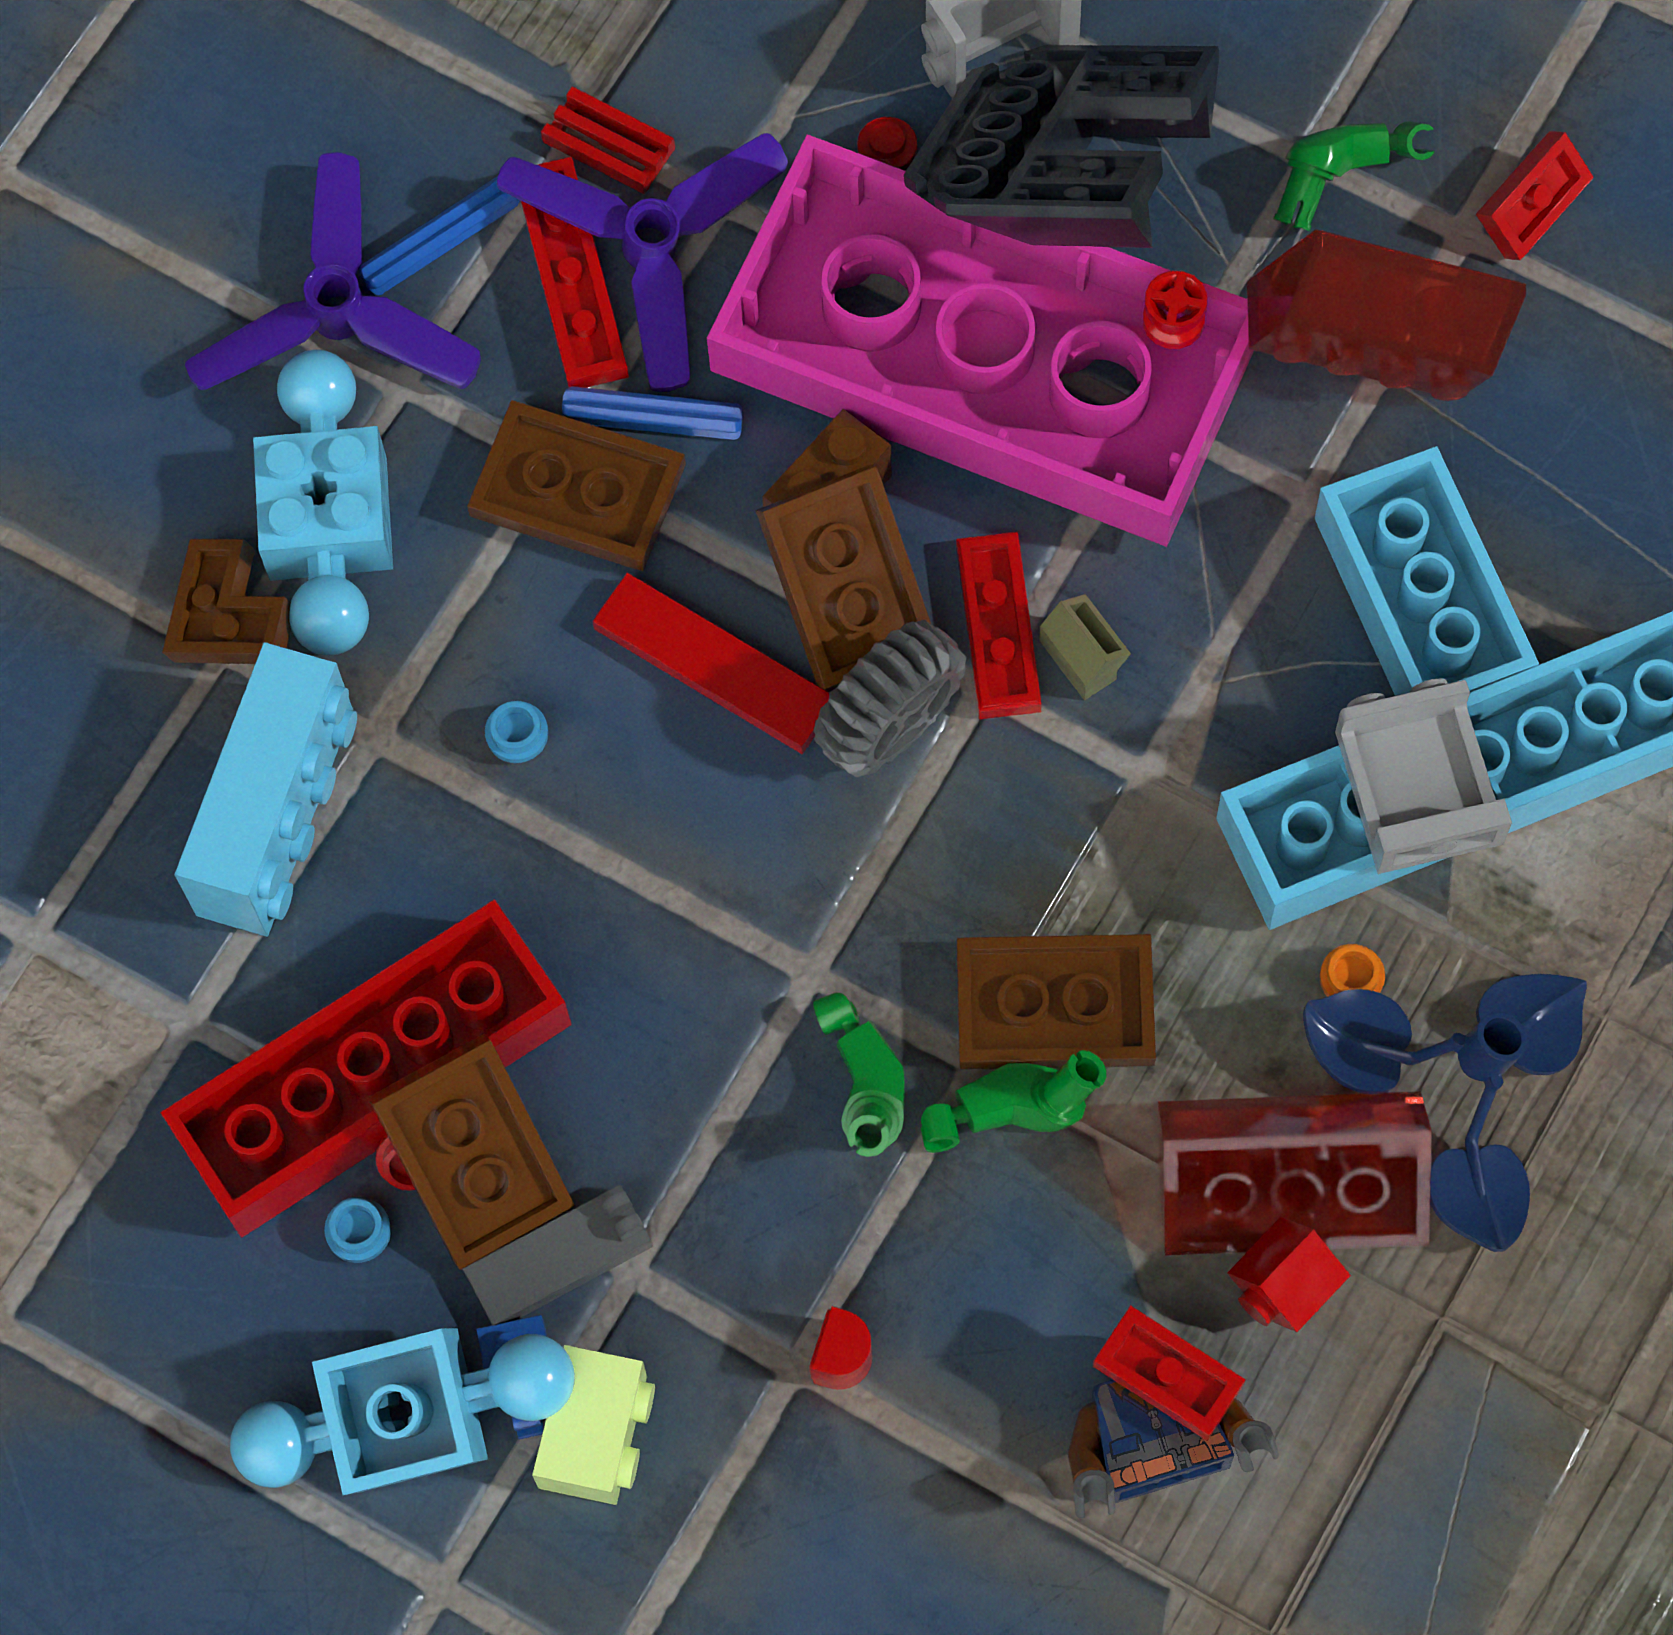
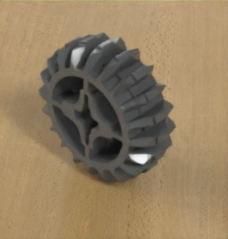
(889, 698)

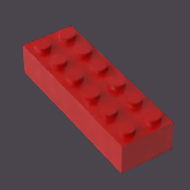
(301, 1102)

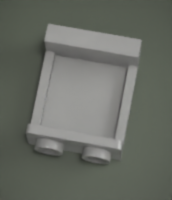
(968, 28)
(1419, 776)

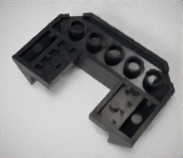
(1018, 141)

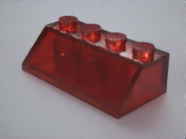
(1382, 315)
(1328, 1162)

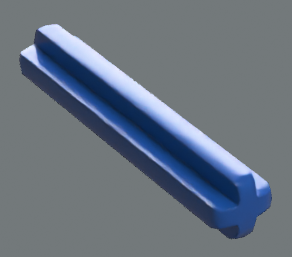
(436, 237)
(653, 412)

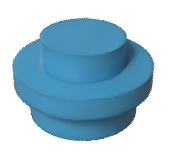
(516, 732)
(357, 1229)

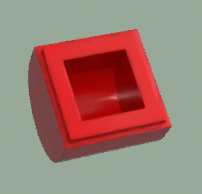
(841, 1351)

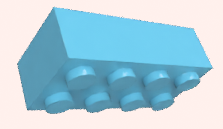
(1421, 576)
(267, 790)

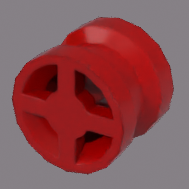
(1176, 294)

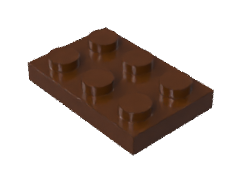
(576, 485)
(842, 569)
(1055, 997)
(471, 1151)

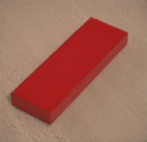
(998, 625)

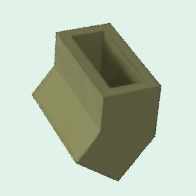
(1083, 645)

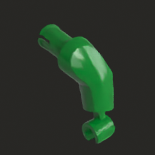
(1334, 153)
(1018, 1096)
(876, 1098)

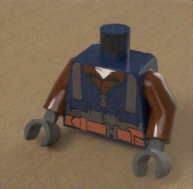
(1133, 1449)

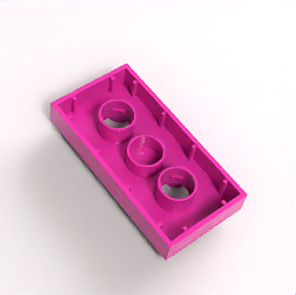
(978, 344)

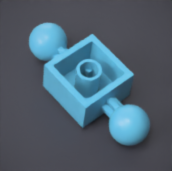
(315, 468)
(278, 1442)

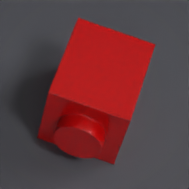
(1287, 1275)

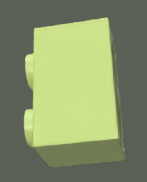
(590, 1438)

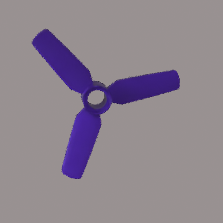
(687, 211)
(374, 320)

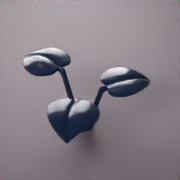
(1520, 1023)

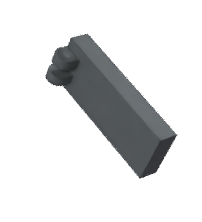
(558, 1257)

